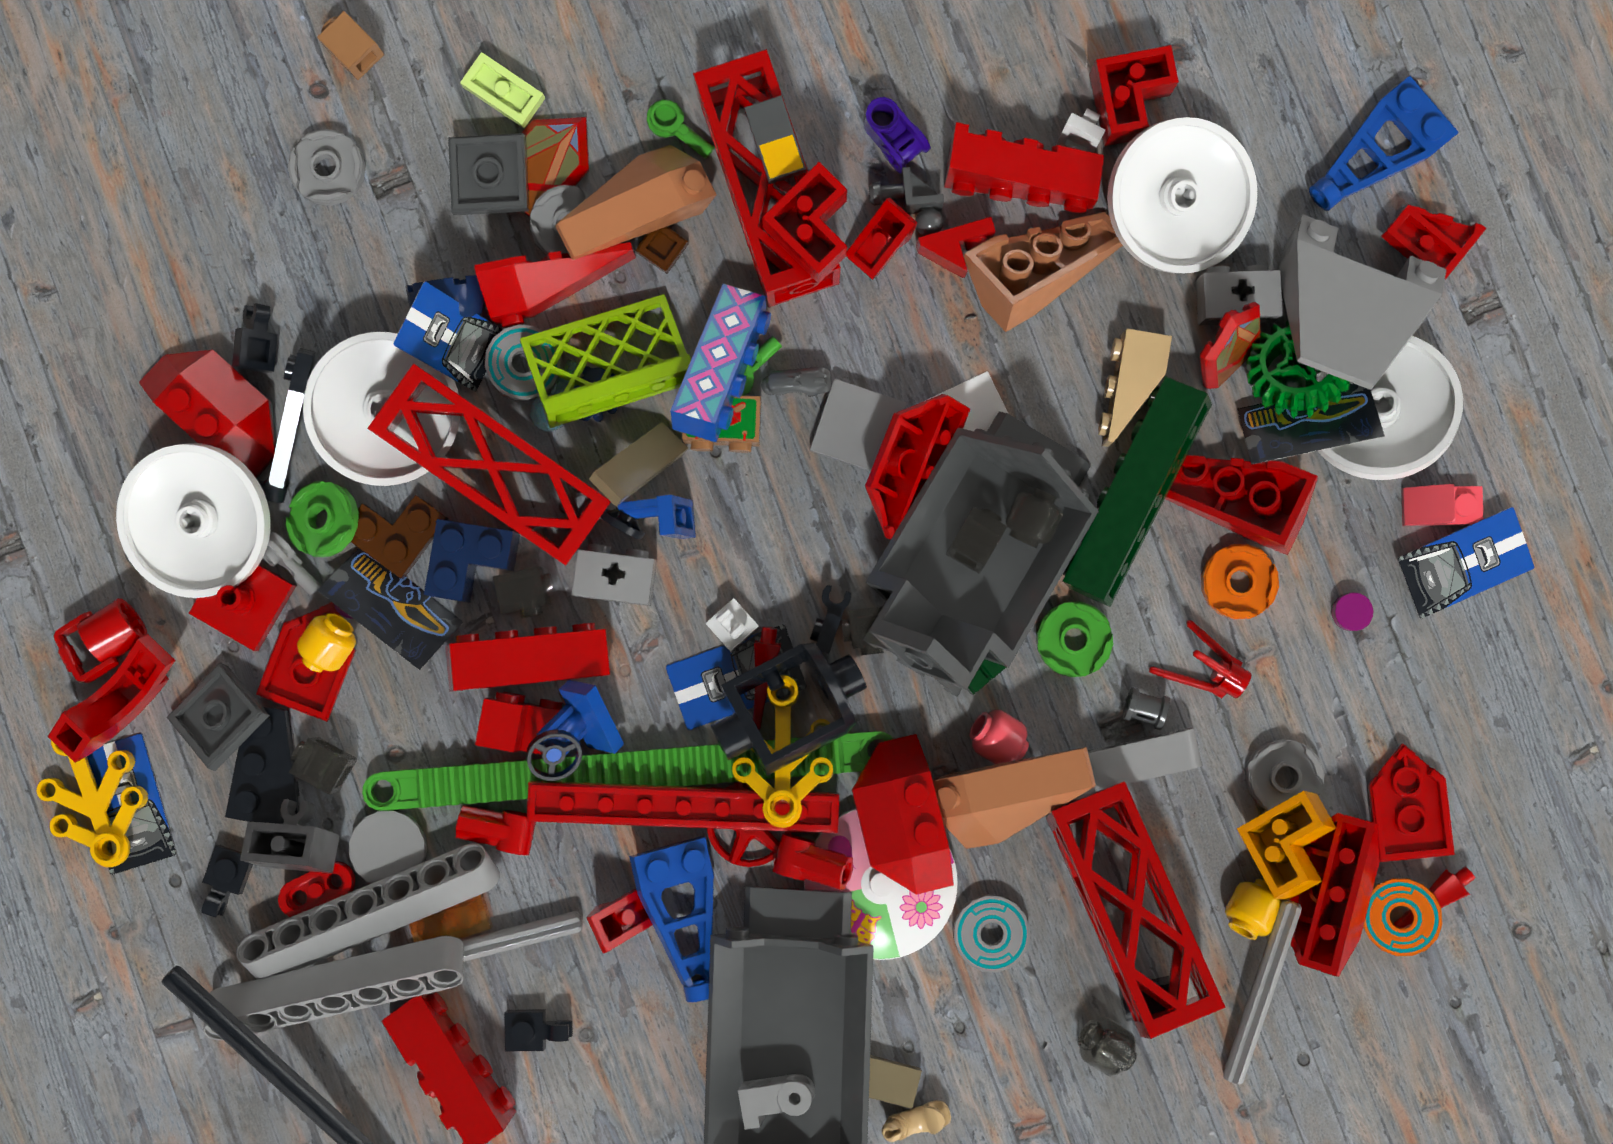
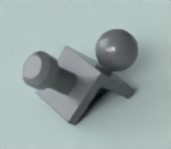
(916, 199)

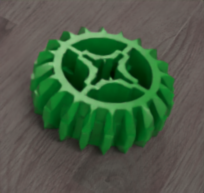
(1289, 385)

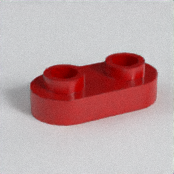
(317, 888)

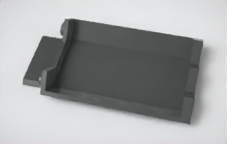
(789, 1001)

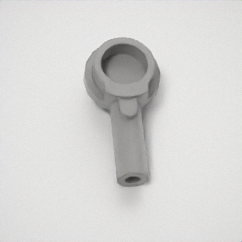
(280, 552)

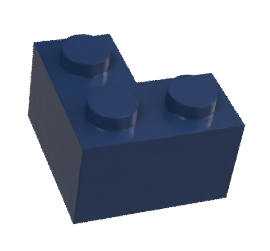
(457, 553)

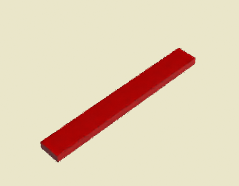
(672, 807)

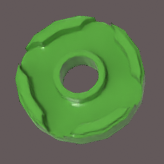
(340, 523)
(1097, 639)

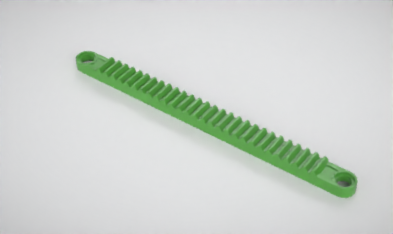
(641, 767)

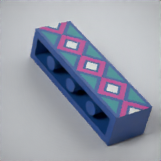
(720, 363)

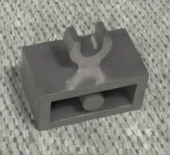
(291, 843)

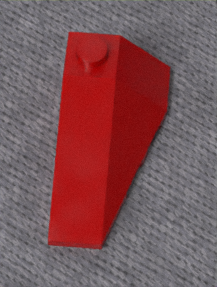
(524, 288)
(1254, 500)

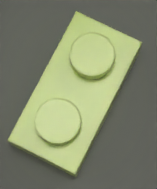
(502, 90)

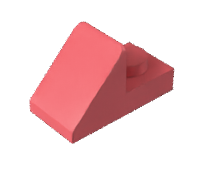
(1442, 505)

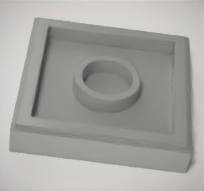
(854, 424)

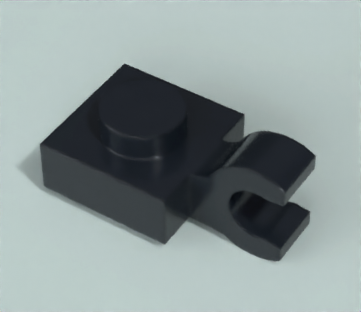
(253, 345)
(825, 630)
(227, 876)
(529, 1030)

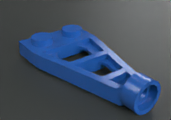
(1416, 119)
(666, 868)

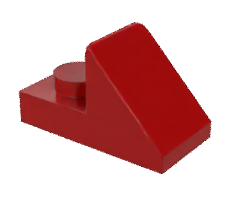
(881, 238)
(946, 246)
(618, 920)

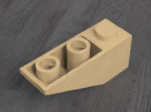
(1139, 368)

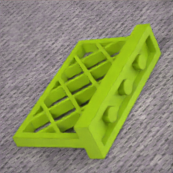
(614, 390)

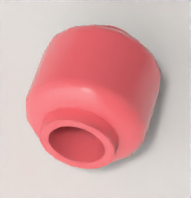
(999, 737)

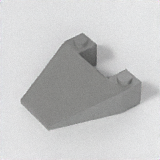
(1347, 313)

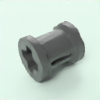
(1146, 708)

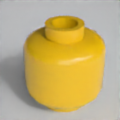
(326, 643)
(1252, 909)

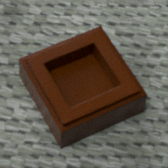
(662, 248)

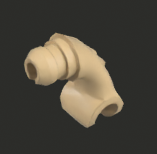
(925, 1118)

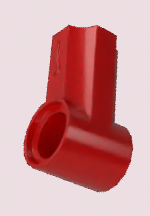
(504, 829)
(803, 860)

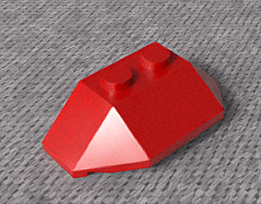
(214, 405)
(909, 455)
(903, 817)
(1337, 906)

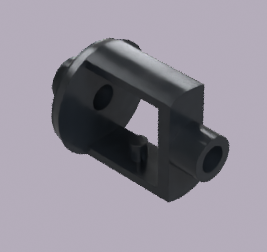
(834, 683)

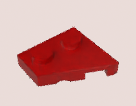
(1431, 237)

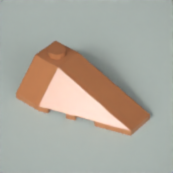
(639, 199)
(1031, 270)
(1001, 799)

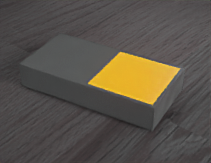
(775, 140)

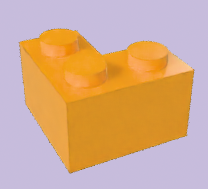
(1278, 843)

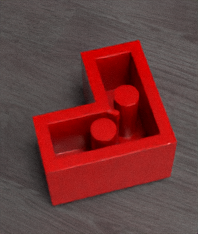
(1122, 86)
(800, 220)
(511, 723)

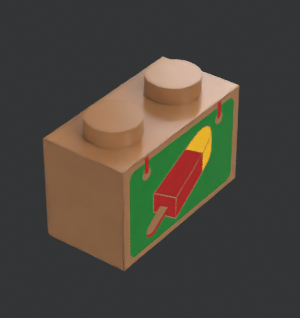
(742, 432)

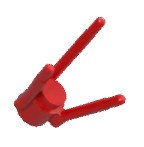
(1227, 674)

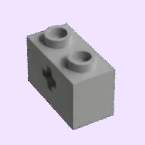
(1256, 282)
(591, 578)

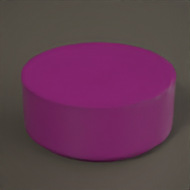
(1352, 611)

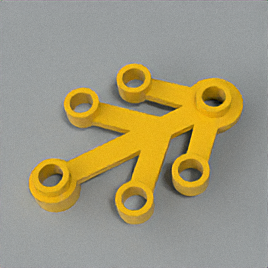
(782, 789)
(95, 804)

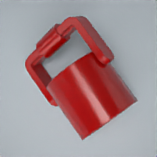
(105, 634)

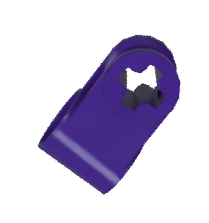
(896, 135)

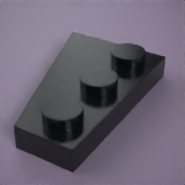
(262, 772)

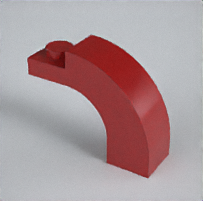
(114, 704)

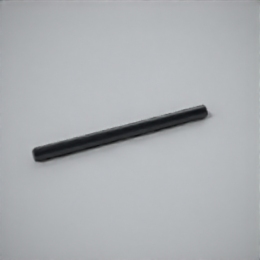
(262, 1057)

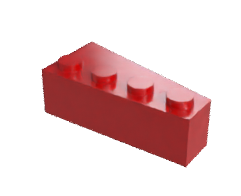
(1022, 170)
(528, 658)
(450, 1069)

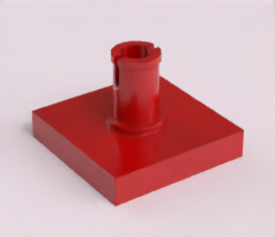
(248, 609)

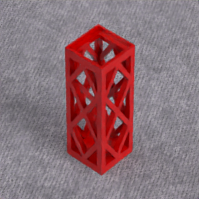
(790, 282)
(403, 404)
(1174, 931)

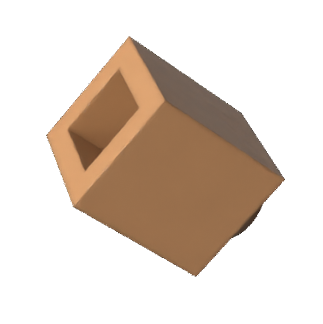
(350, 45)

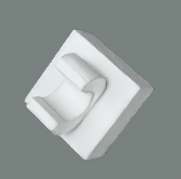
(1082, 132)
(732, 625)

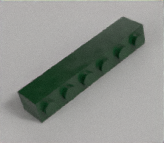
(1137, 490)

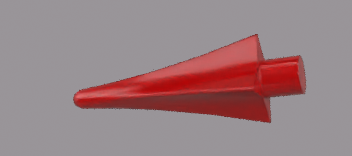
(763, 651)
(1447, 889)

